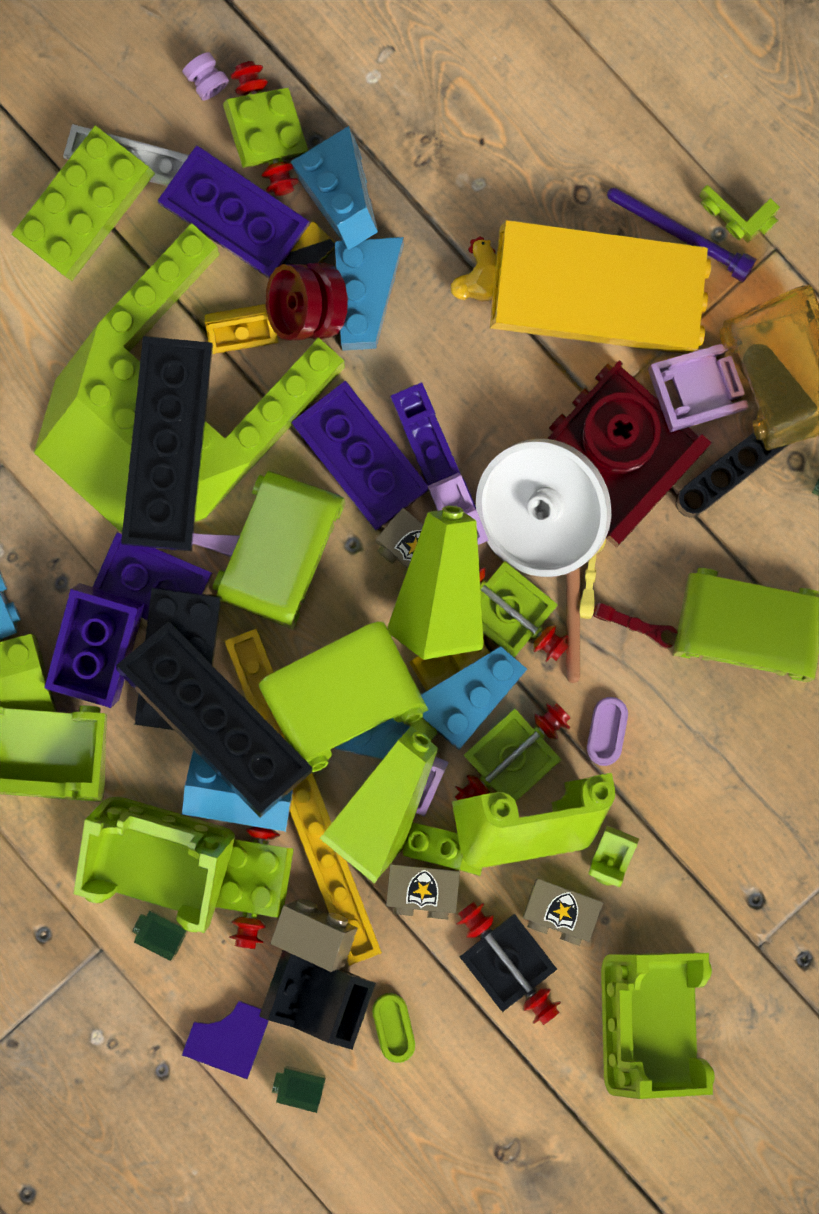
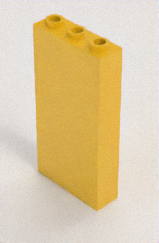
(599, 287)

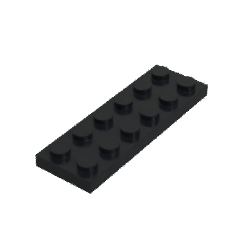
(167, 443)
(214, 719)

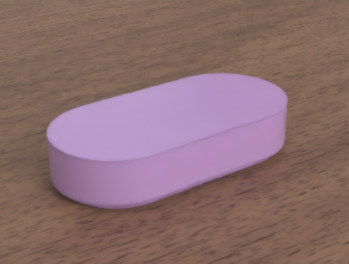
(607, 731)

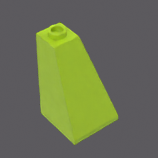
(441, 592)
(381, 812)

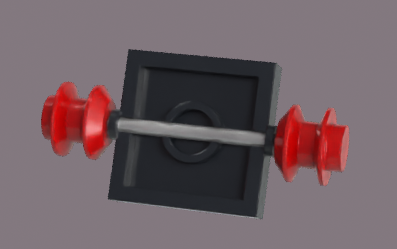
(508, 963)

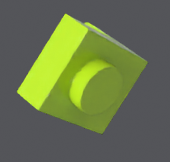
(612, 856)

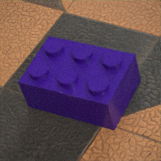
(92, 640)

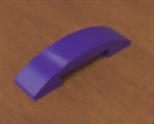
(425, 434)

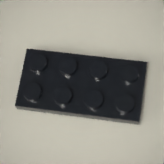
(195, 618)

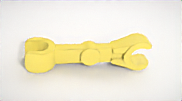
(587, 600)

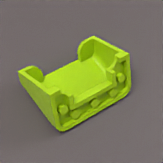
(279, 548)
(749, 625)
(342, 693)
(53, 753)
(495, 835)
(154, 859)
(653, 1025)

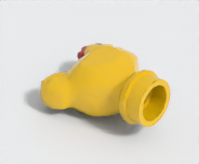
(480, 281)

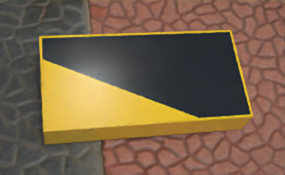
(312, 247)

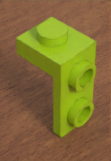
(761, 221)
(436, 847)

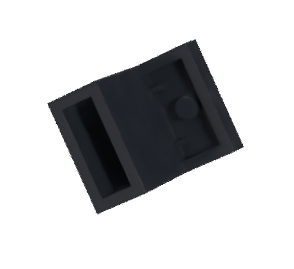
(317, 1000)

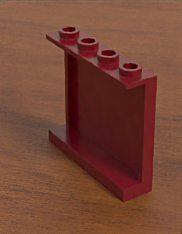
(638, 491)

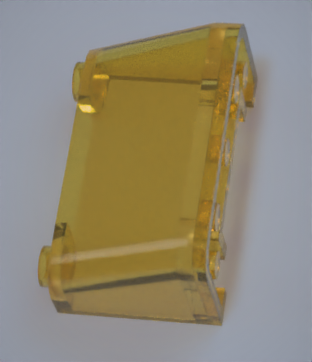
(781, 363)

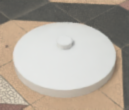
(543, 507)

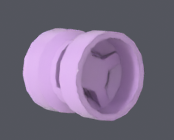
(205, 75)

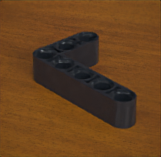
(731, 467)

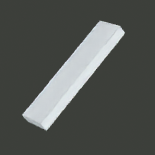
(162, 161)

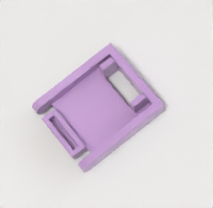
(702, 387)

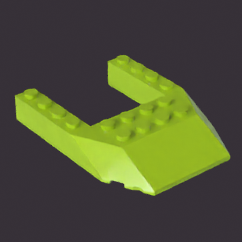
(94, 397)

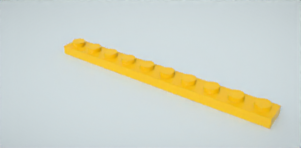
(308, 809)

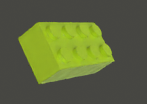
(83, 203)

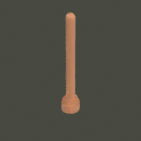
(573, 626)

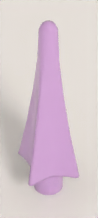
(220, 543)

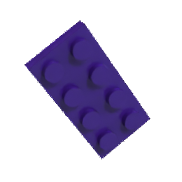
(233, 212)
(360, 455)

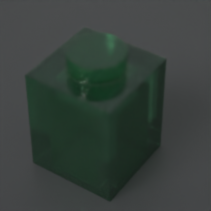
(159, 934)
(299, 1088)

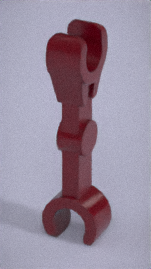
(634, 624)

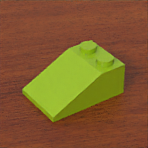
(24, 676)

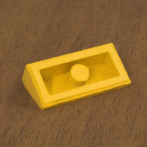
(239, 329)

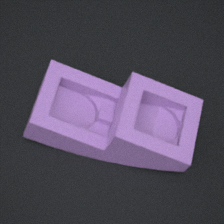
(453, 492)

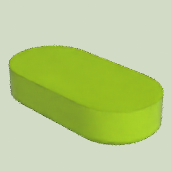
(393, 1027)

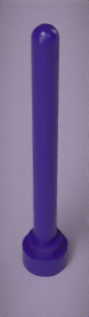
(737, 264)

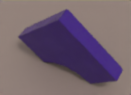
(229, 1042)

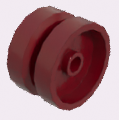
(306, 301)
(627, 413)

